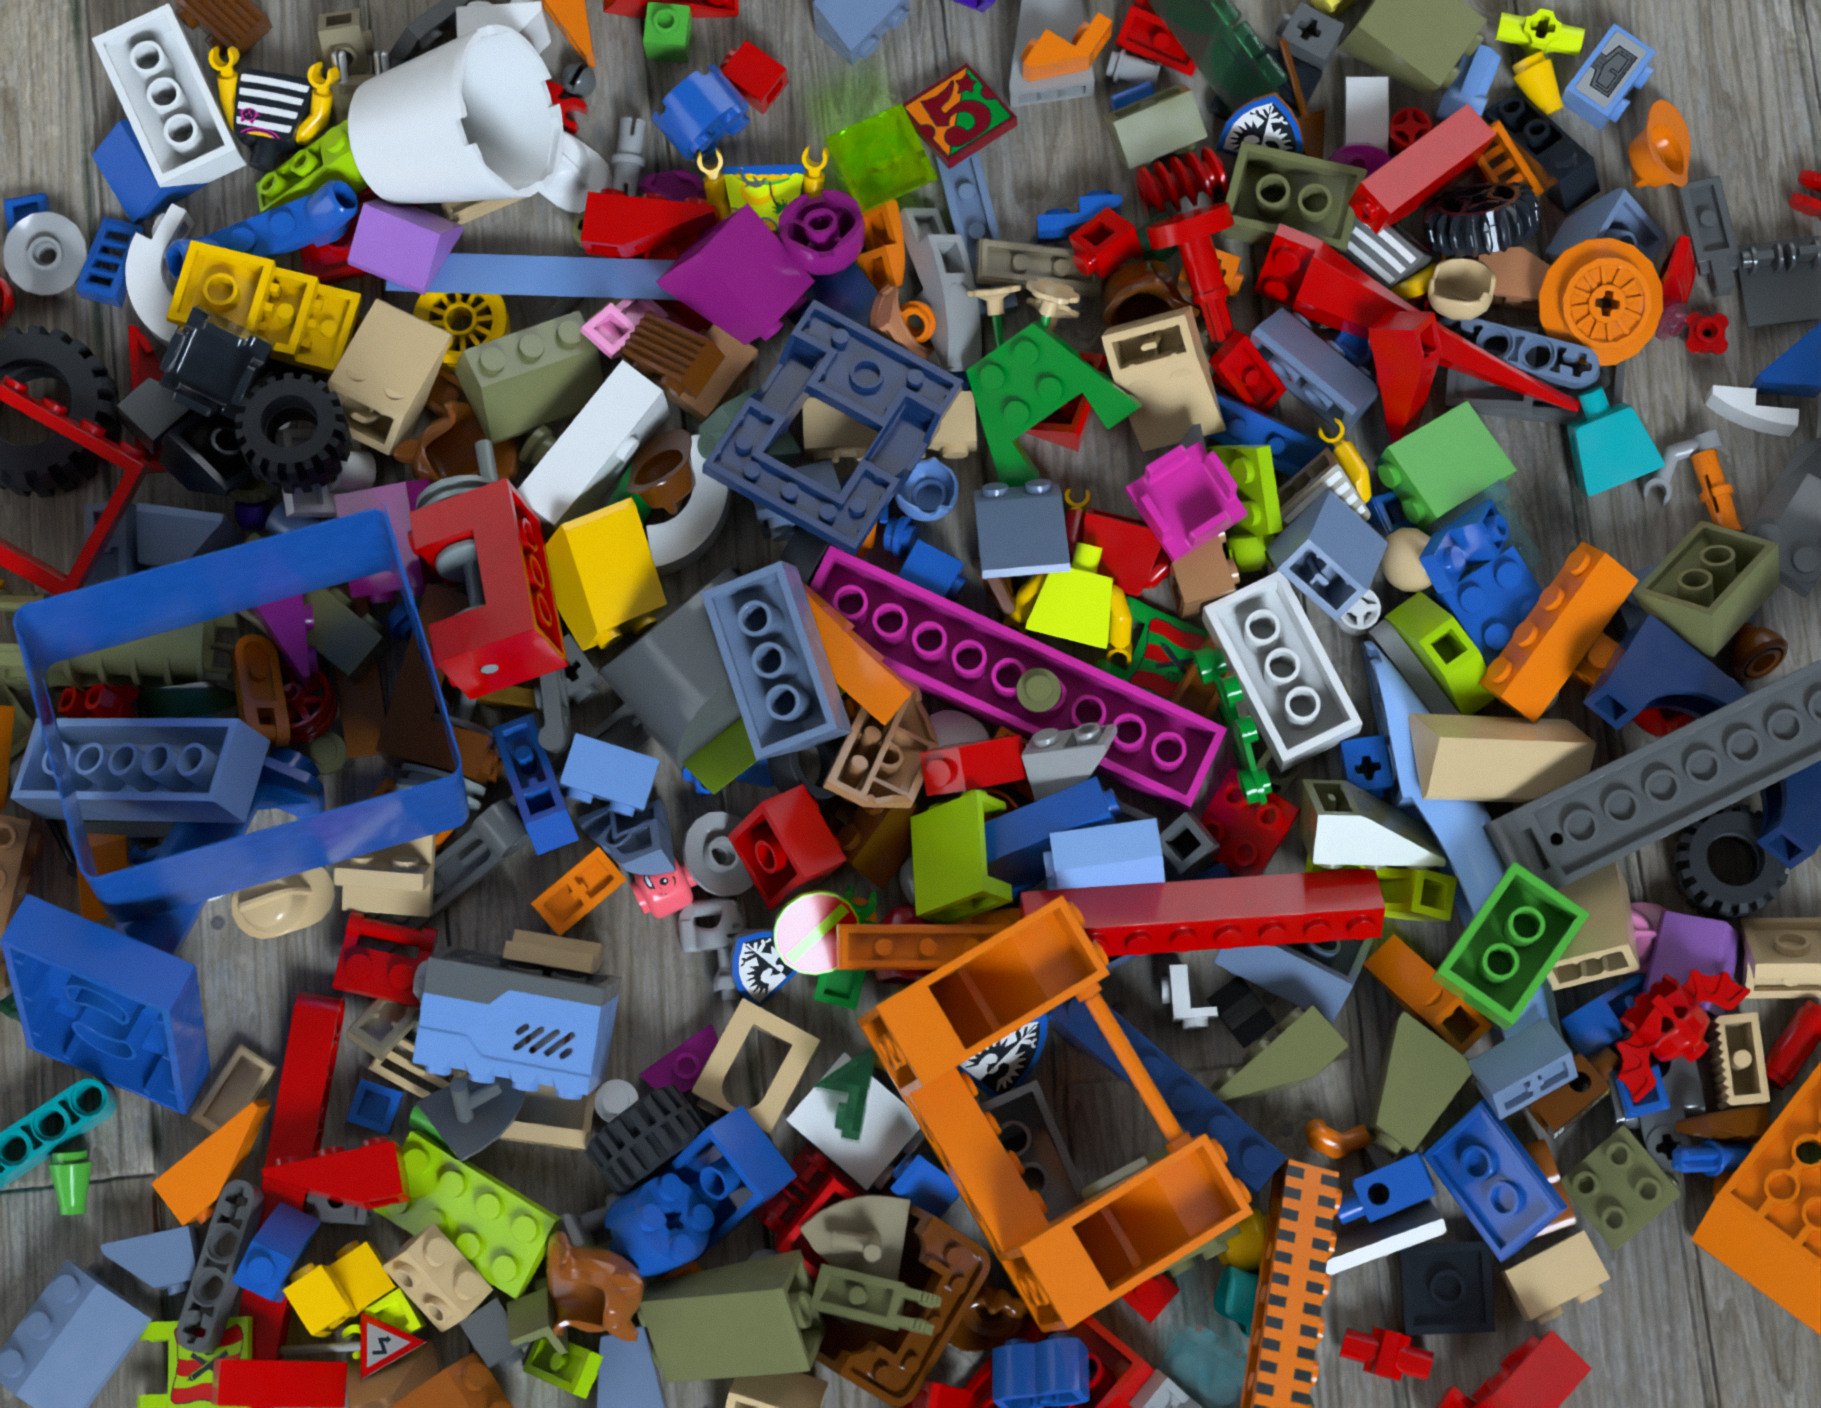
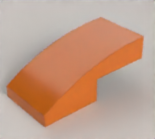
(885, 246)

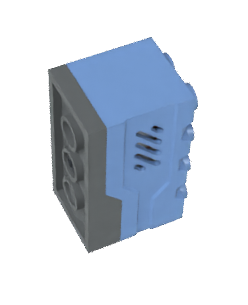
(514, 1021)

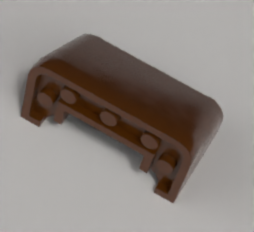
(895, 1362)

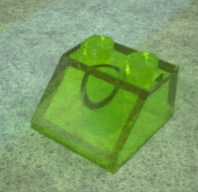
(879, 158)

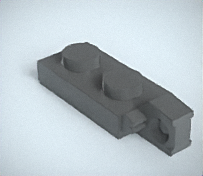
(1710, 231)

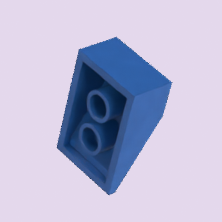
(732, 1171)

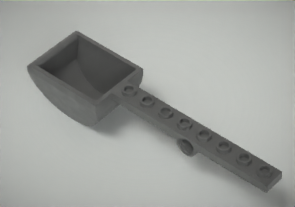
(671, 694)

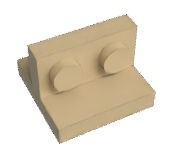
(390, 879)
(1782, 957)

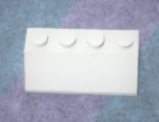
(168, 100)

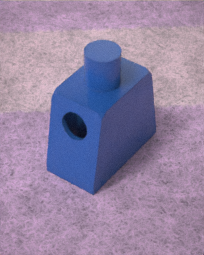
(1407, 1184)

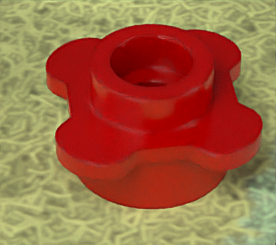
(1697, 342)

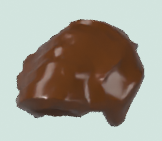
(990, 1320)

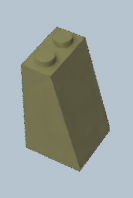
(734, 1320)

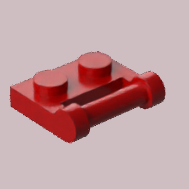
(379, 972)

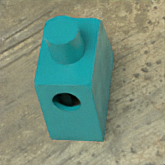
(1609, 444)

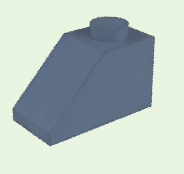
(159, 1258)

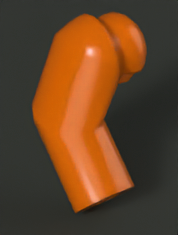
(1333, 1143)

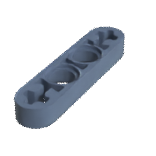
(1522, 341)

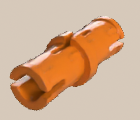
(1715, 490)

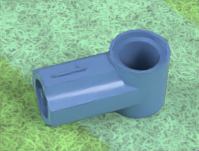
(1471, 83)

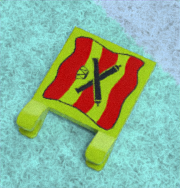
(192, 1372)

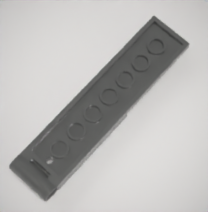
(1667, 782)

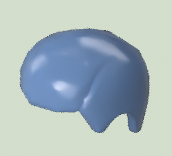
(929, 491)

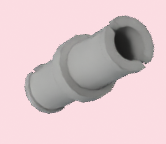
(628, 158)

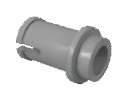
(1132, 69)

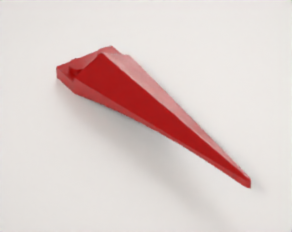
(1338, 294)

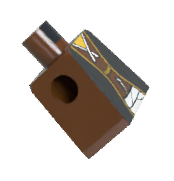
(1564, 1106)

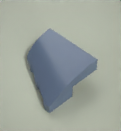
(635, 843)

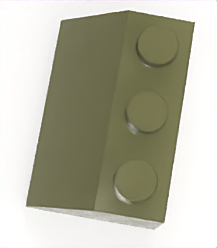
(530, 377)
(1711, 585)

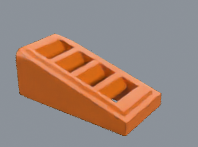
(1513, 159)

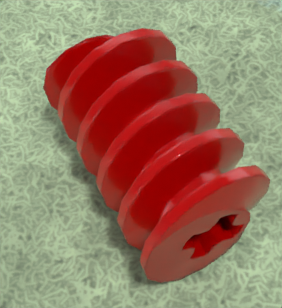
(1181, 181)

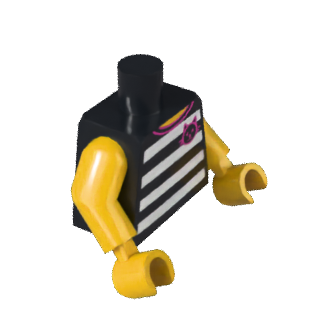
(273, 108)

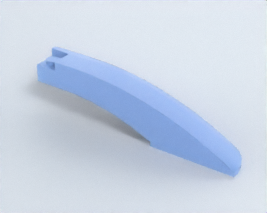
(1453, 823)

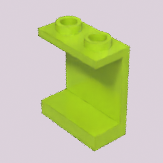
(952, 860)

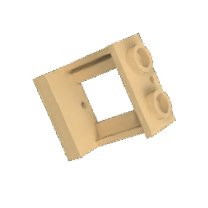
(802, 1050)

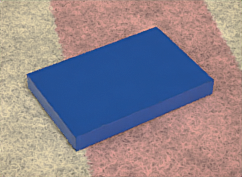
(1494, 1180)

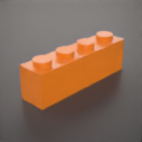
(1558, 631)

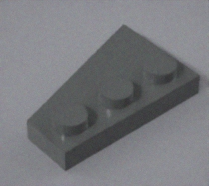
(427, 29)

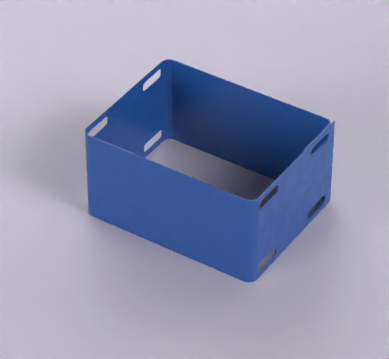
(203, 591)

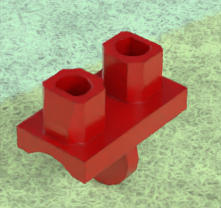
(98, 702)

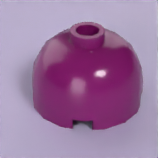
(822, 232)

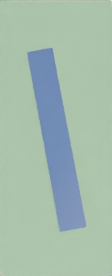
(549, 276)

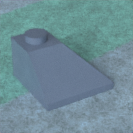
(1614, 217)
(179, 534)

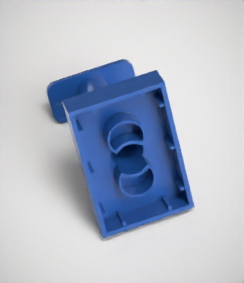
(121, 996)

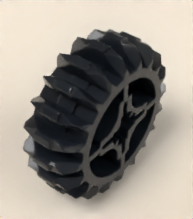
(1481, 219)

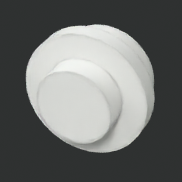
(614, 1098)

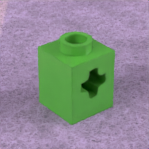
(668, 32)

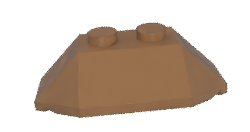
(882, 762)

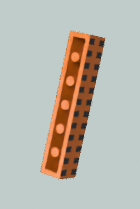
(1291, 1287)

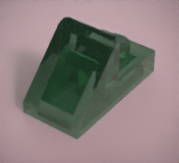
(855, 1082)

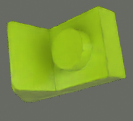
(570, 1371)

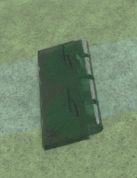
(1222, 52)

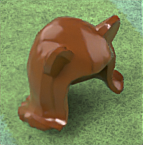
(449, 450)
(592, 1289)

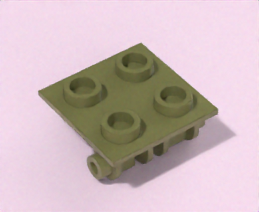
(1620, 1188)

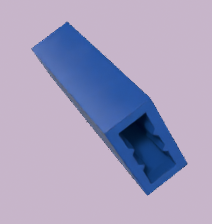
(1020, 837)

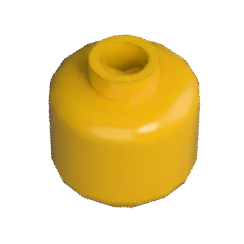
(1246, 1247)

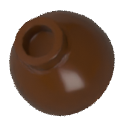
(1756, 652)

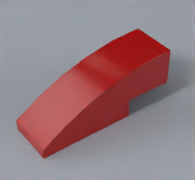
(278, 1383)

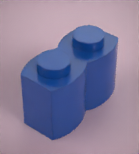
(1041, 1373)

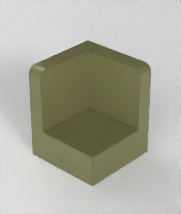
(534, 1318)

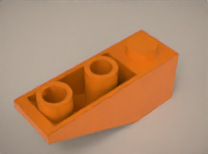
(1410, 984)

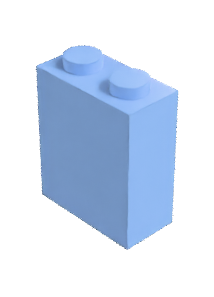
(1105, 856)

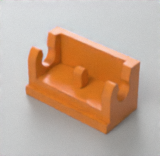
(578, 890)

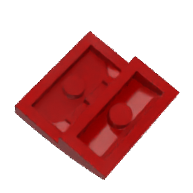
(1150, 38)

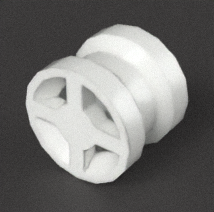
(1367, 603)

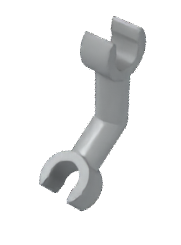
(1677, 452)

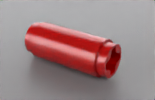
(1794, 1046)

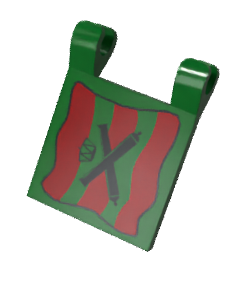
(1160, 653)

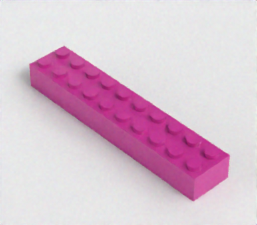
(977, 670)

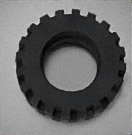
(93, 394)

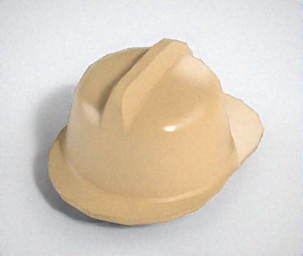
(284, 904)

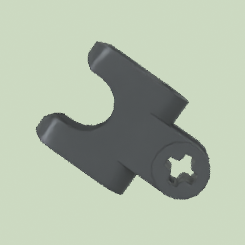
(1685, 1099)

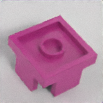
(1186, 499)

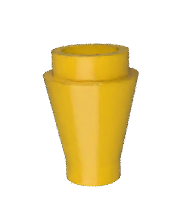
(1538, 82)

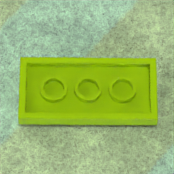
(480, 1215)

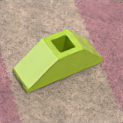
(1443, 651)

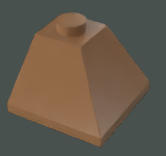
(393, 1380)

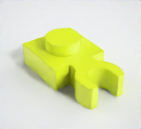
(394, 1310)

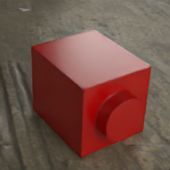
(755, 75)

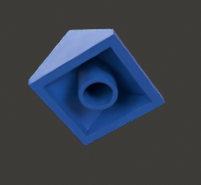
(131, 176)

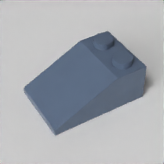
(1021, 529)

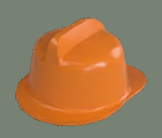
(1661, 149)

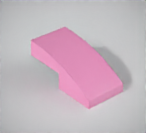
(615, 323)

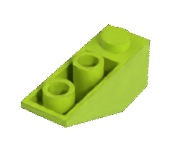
(310, 169)

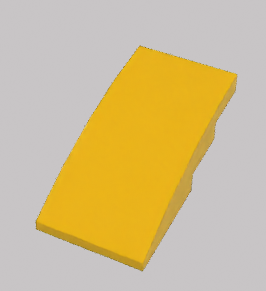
(288, 307)

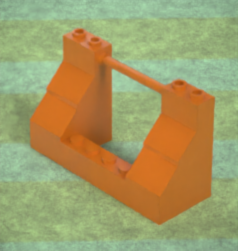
(1112, 1239)

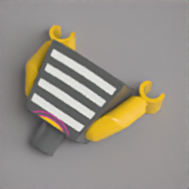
(1392, 259)

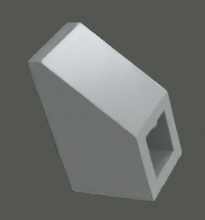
(1066, 757)

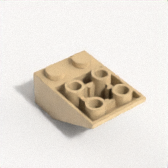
(1166, 370)
(388, 375)

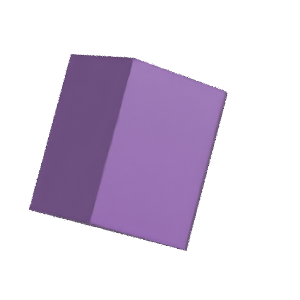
(402, 243)
(1693, 943)

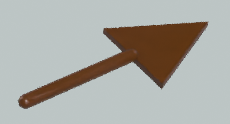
(1311, 124)

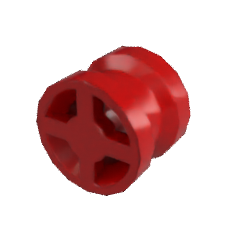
(1410, 122)

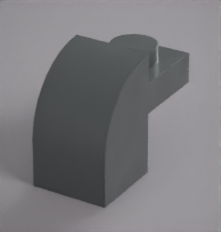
(1187, 848)

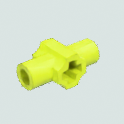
(1556, 36)

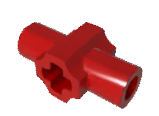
(1386, 1354)

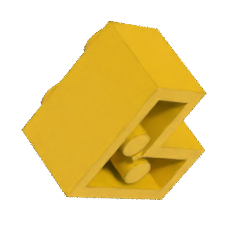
(338, 1293)

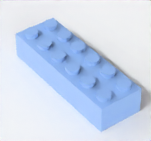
(147, 769)

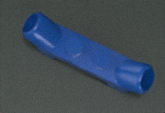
(308, 220)

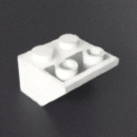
(520, 15)

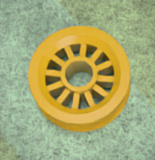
(428, 307)

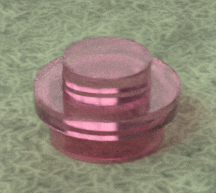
(1671, 320)

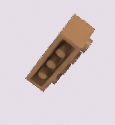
(19, 846)

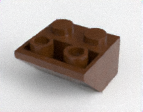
(871, 837)

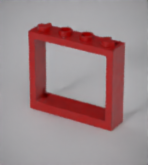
(91, 437)

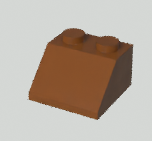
(460, 1385)

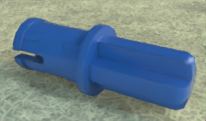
(1709, 1158)

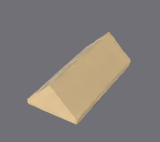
(1496, 756)

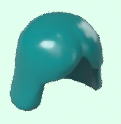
(1236, 1297)

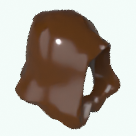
(1141, 292)

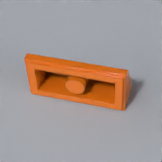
(109, 855)

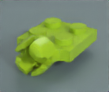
(1257, 490)

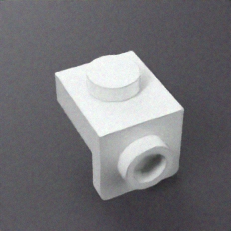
(1176, 992)

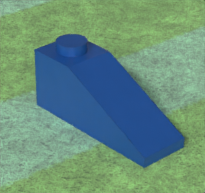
(534, 785)

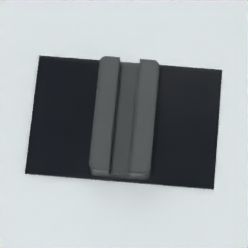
(1241, 1011)

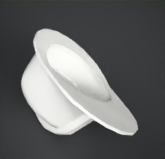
(578, 173)

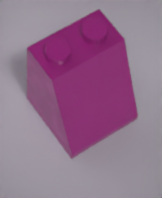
(739, 277)

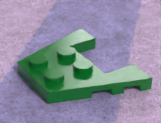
(1027, 383)

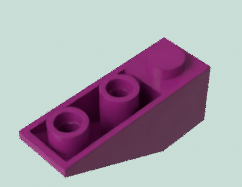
(287, 627)

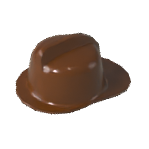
(664, 471)

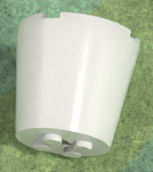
(459, 123)

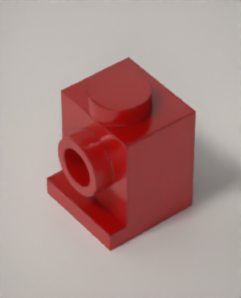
(1104, 244)

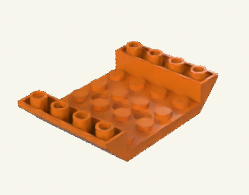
(1770, 1212)

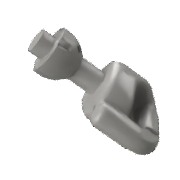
(720, 938)

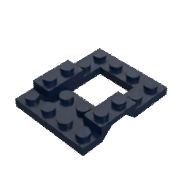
(859, 377)

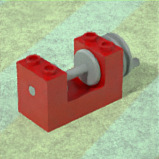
(494, 543)

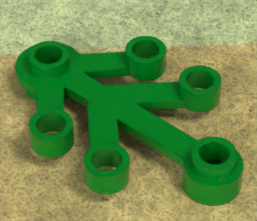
(1252, 781)

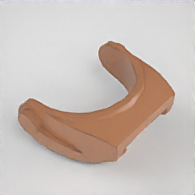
(889, 323)

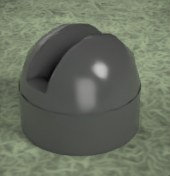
(585, 83)

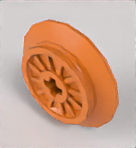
(1589, 273)

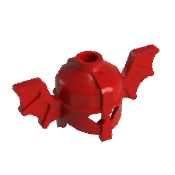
(1671, 1024)

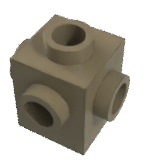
(344, 32)

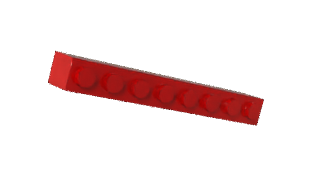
(1225, 911)

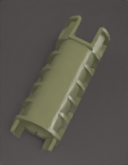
(146, 663)

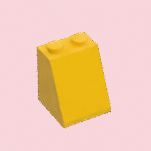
(605, 576)

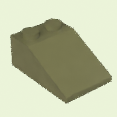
(1291, 190)

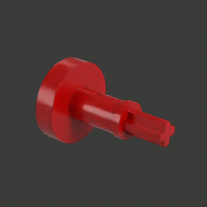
(1193, 236)

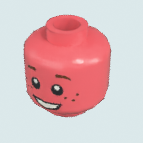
(664, 892)

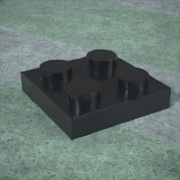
(1447, 1288)

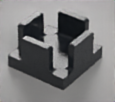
(214, 363)

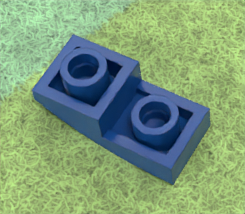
(1060, 223)

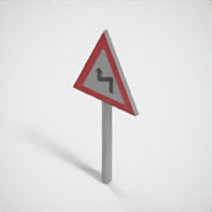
(378, 1345)

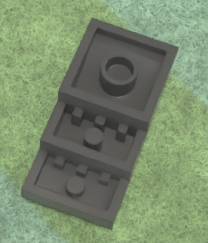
(1503, 402)

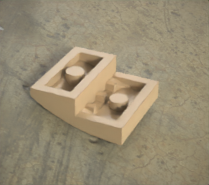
(554, 951)

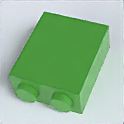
(1443, 465)

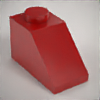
(973, 765)

